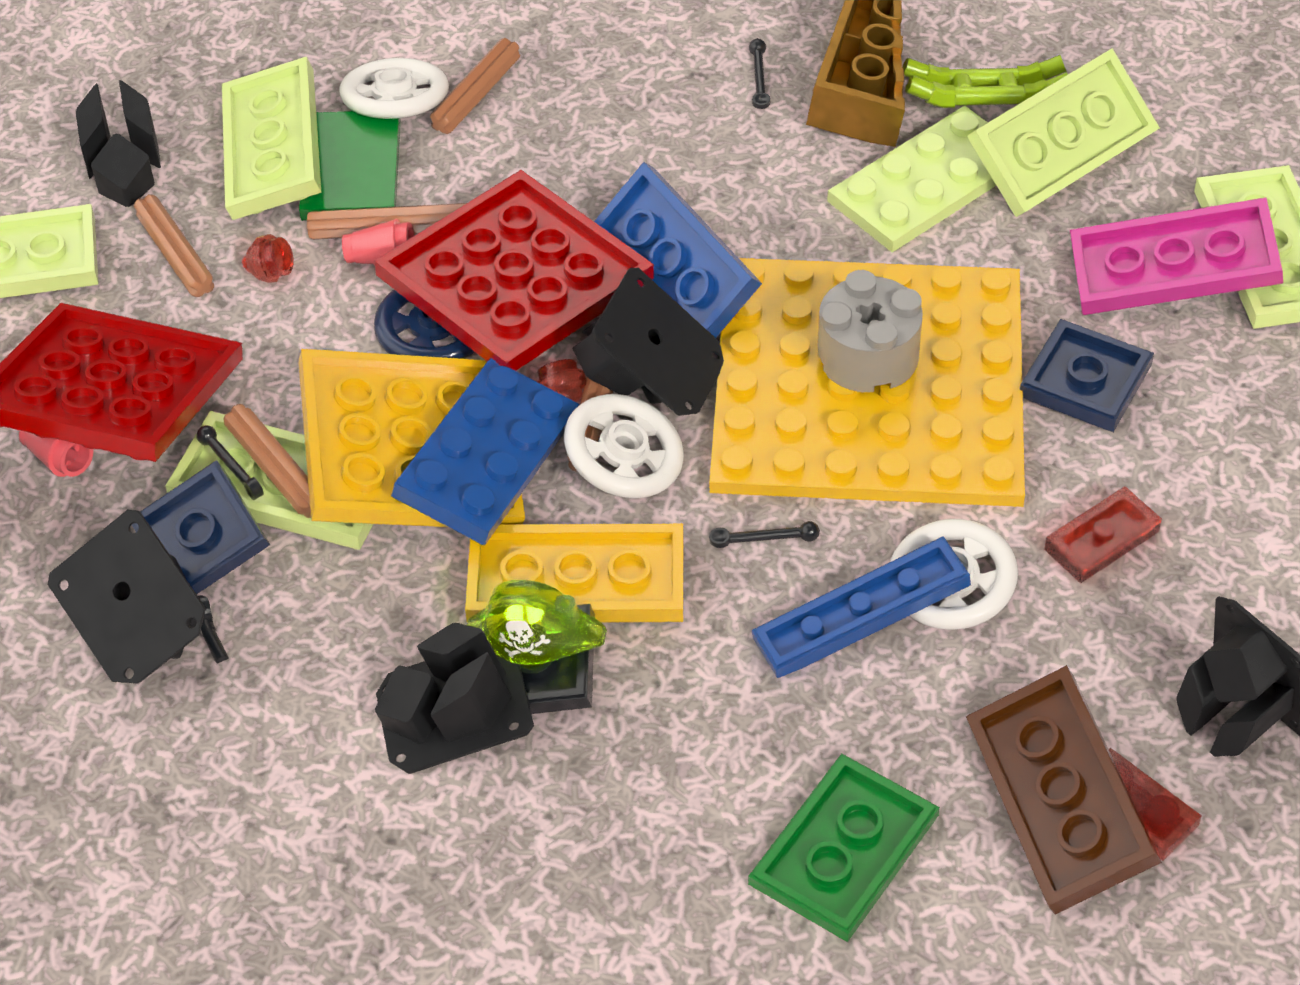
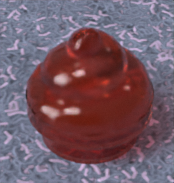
(269, 258)
(563, 378)

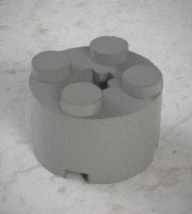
(869, 332)

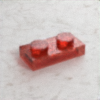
(1102, 534)
(1163, 814)

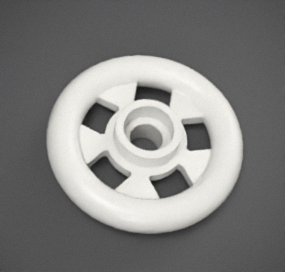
(394, 88)
(623, 446)
(996, 584)

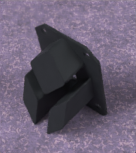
(118, 165)
(650, 345)
(128, 599)
(1241, 665)
(451, 701)

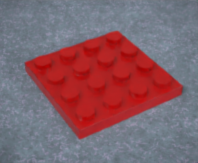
(511, 270)
(111, 380)

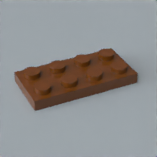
(1062, 790)

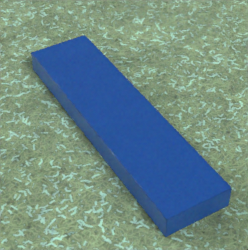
(861, 607)

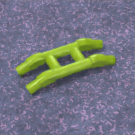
(981, 86)

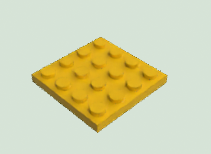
(368, 423)

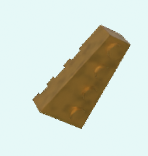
(862, 74)

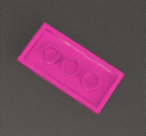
(1176, 256)

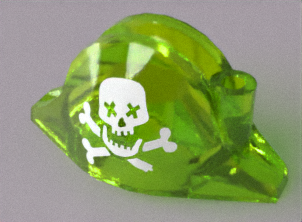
(536, 623)

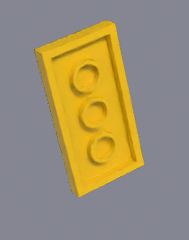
(616, 568)

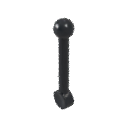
(761, 99)
(207, 436)
(721, 537)

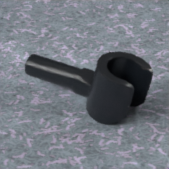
(209, 633)

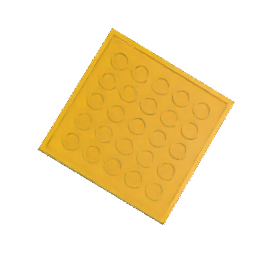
(934, 439)

